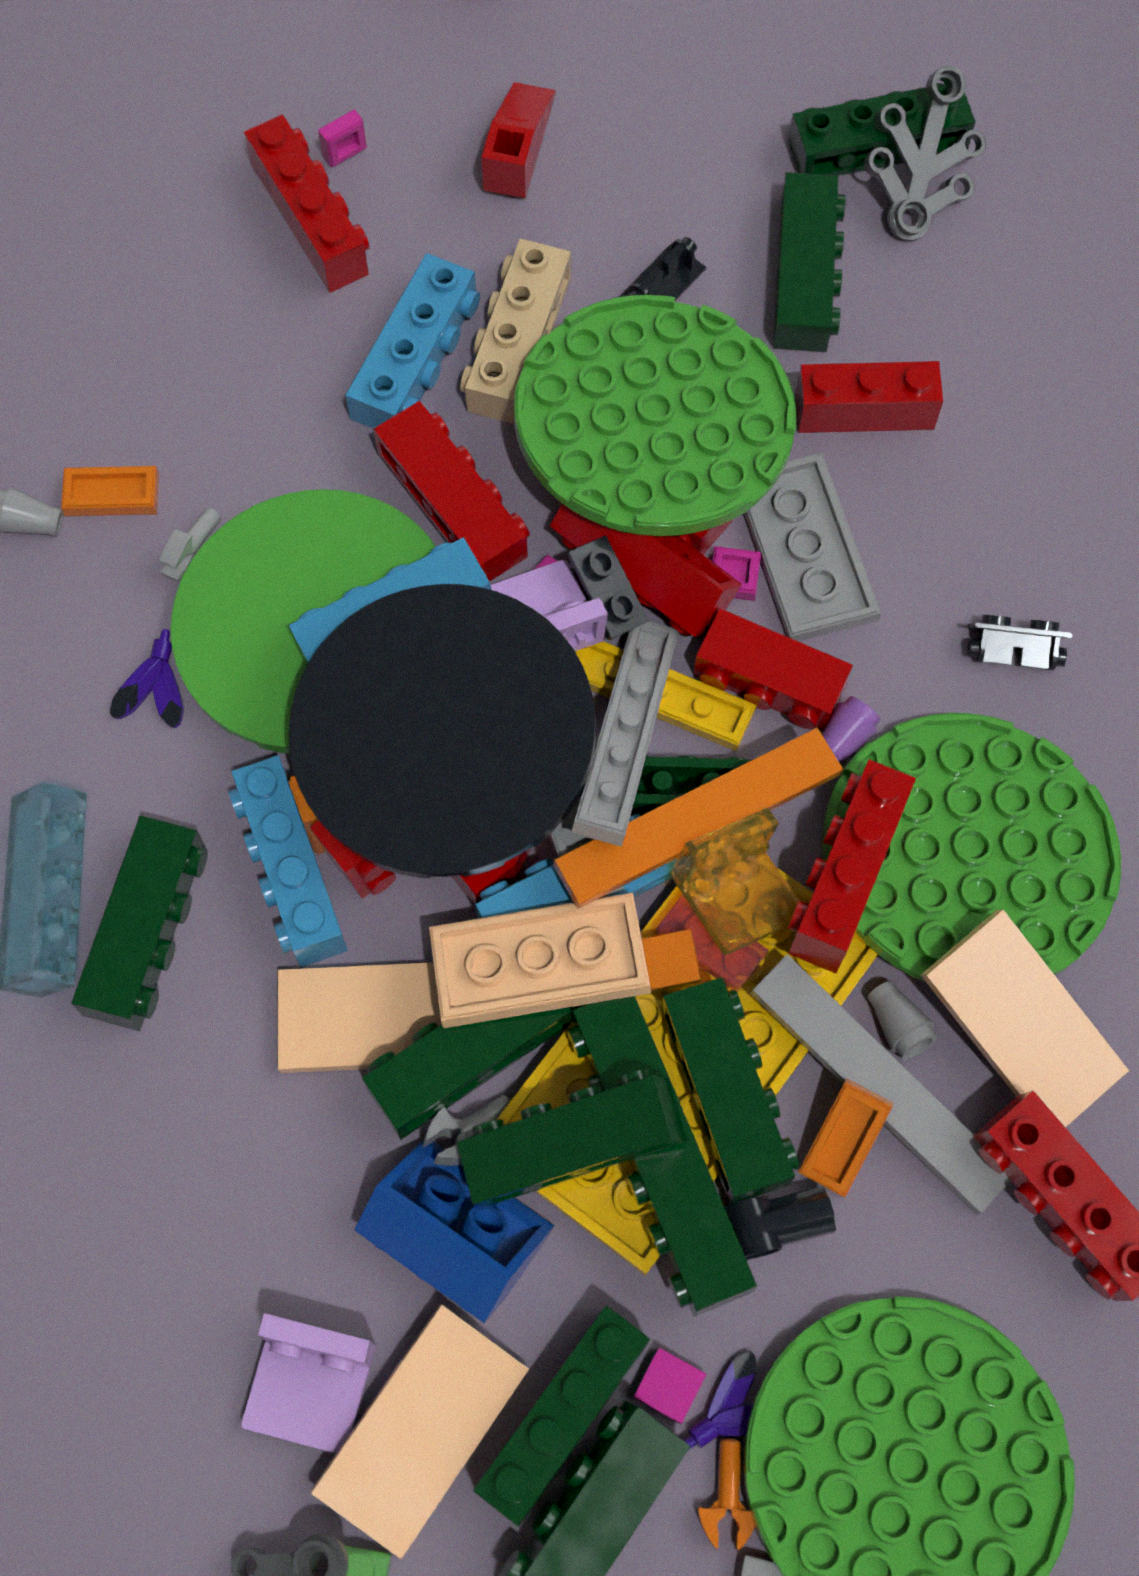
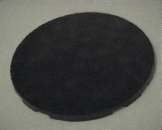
(442, 731)

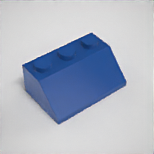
(433, 1229)

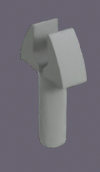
(182, 546)
(446, 1126)

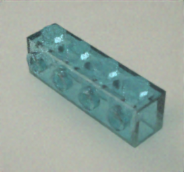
(42, 890)

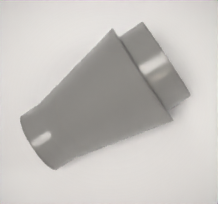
(27, 514)
(902, 1022)

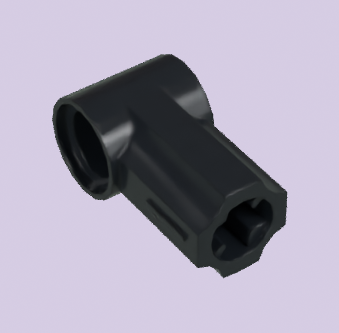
(769, 1224)

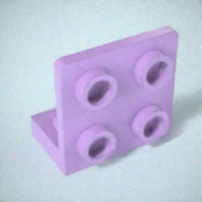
(559, 598)
(307, 1384)

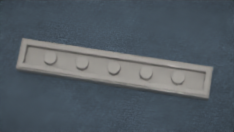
(625, 734)
(854, 1054)

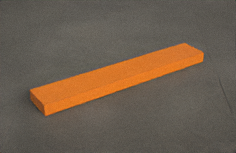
(662, 833)

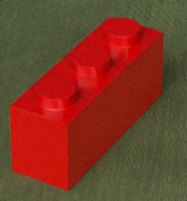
(868, 396)
(772, 670)

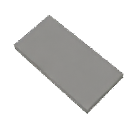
(810, 553)

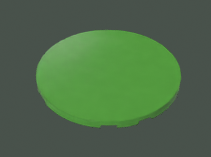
(654, 415)
(258, 580)
(985, 831)
(907, 1449)

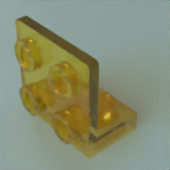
(735, 882)

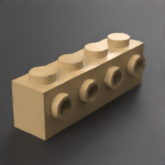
(519, 317)

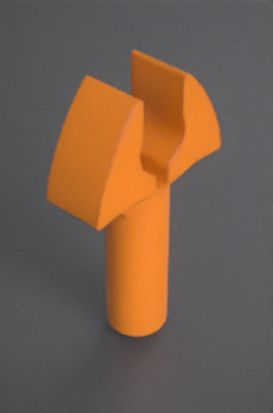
(727, 1497)

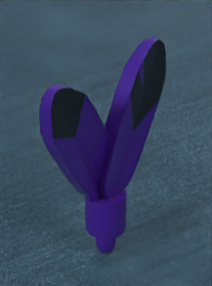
(155, 676)
(725, 1413)

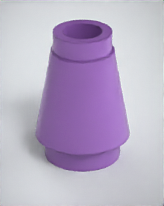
(850, 727)

